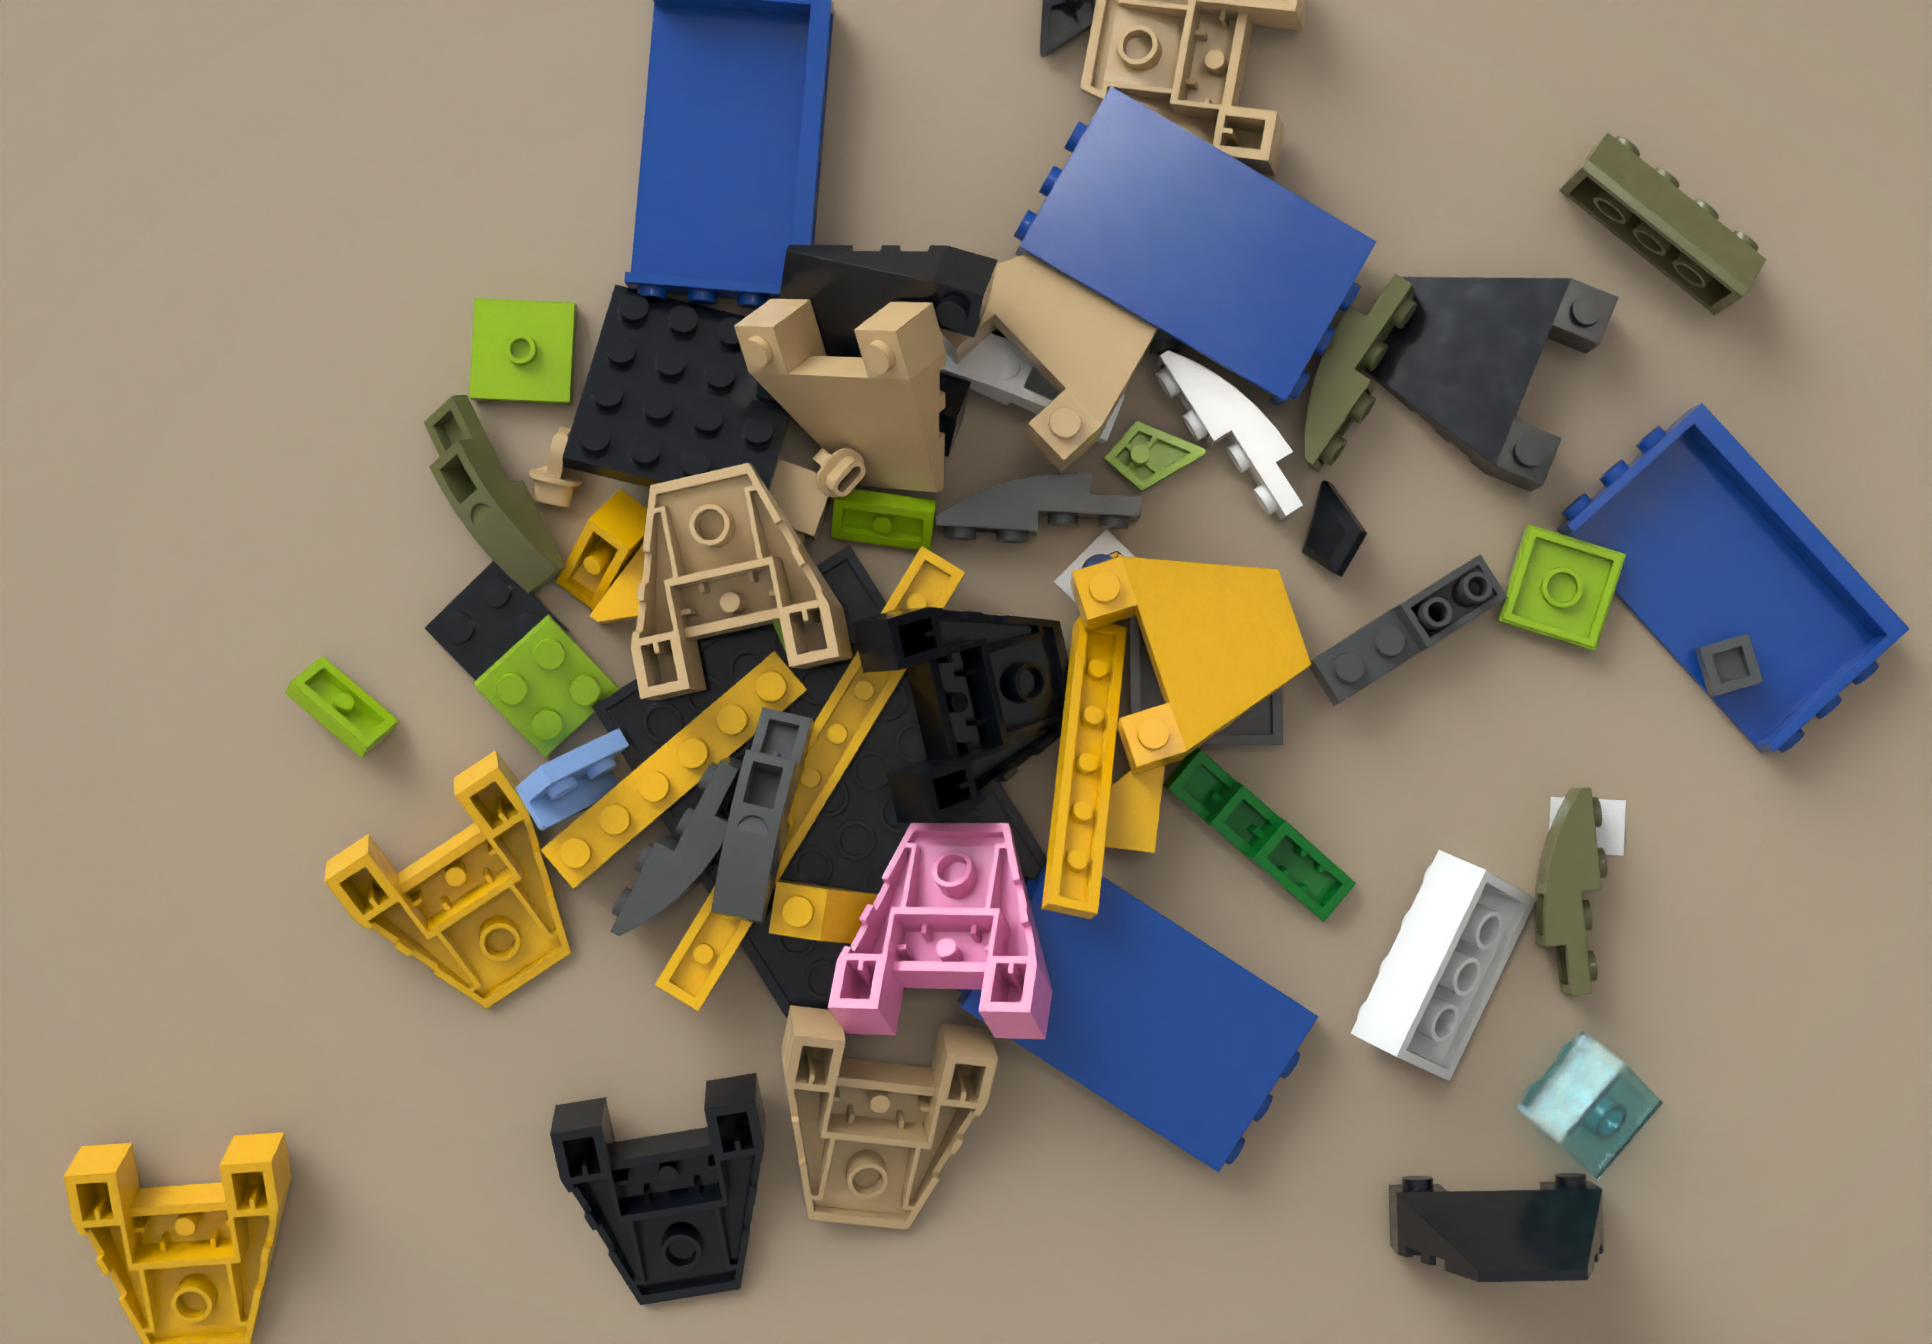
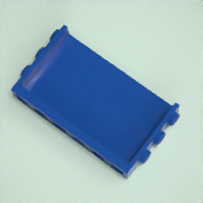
(730, 146)
(1196, 245)
(1729, 556)
(1161, 1023)

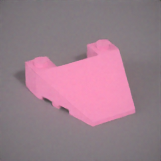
(947, 920)

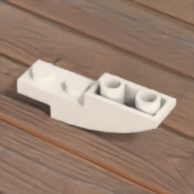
(1008, 377)
(1222, 411)

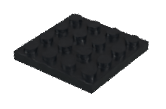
(671, 397)

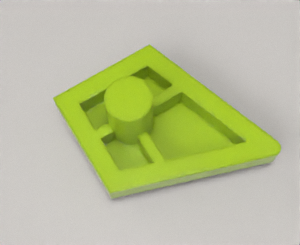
(1150, 455)

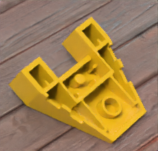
(1213, 638)
(472, 906)
(185, 1254)

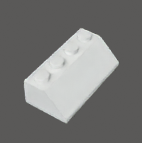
(1443, 965)

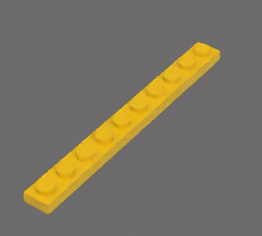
(832, 746)

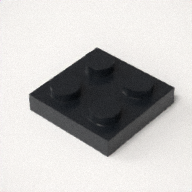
(487, 620)

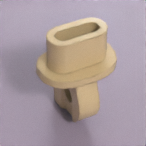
(839, 471)
(554, 482)

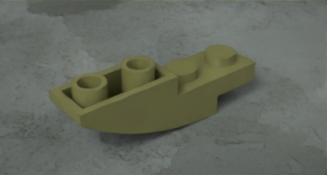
(1339, 387)
(491, 507)
(1566, 869)

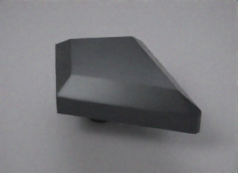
(1063, 21)
(1333, 531)

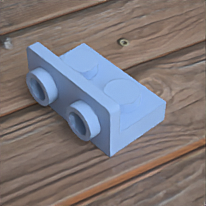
(572, 781)

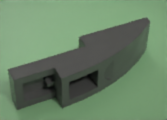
(1014, 508)
(1407, 630)
(760, 815)
(676, 867)

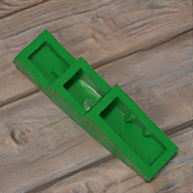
(1259, 834)

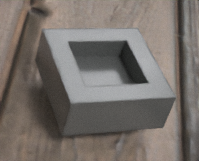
(1728, 665)

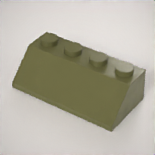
(1664, 224)

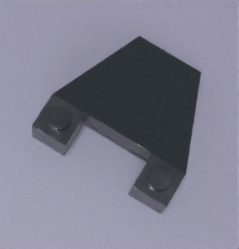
(855, 285)
(1473, 355)
(982, 696)
(669, 1202)
(1501, 1233)

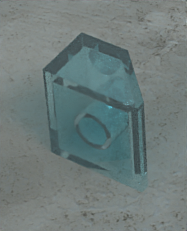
(1589, 1104)

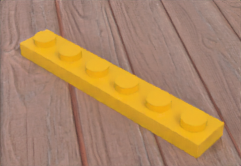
(671, 771)
(1084, 771)

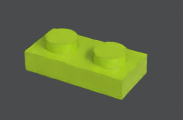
(884, 519)
(341, 706)

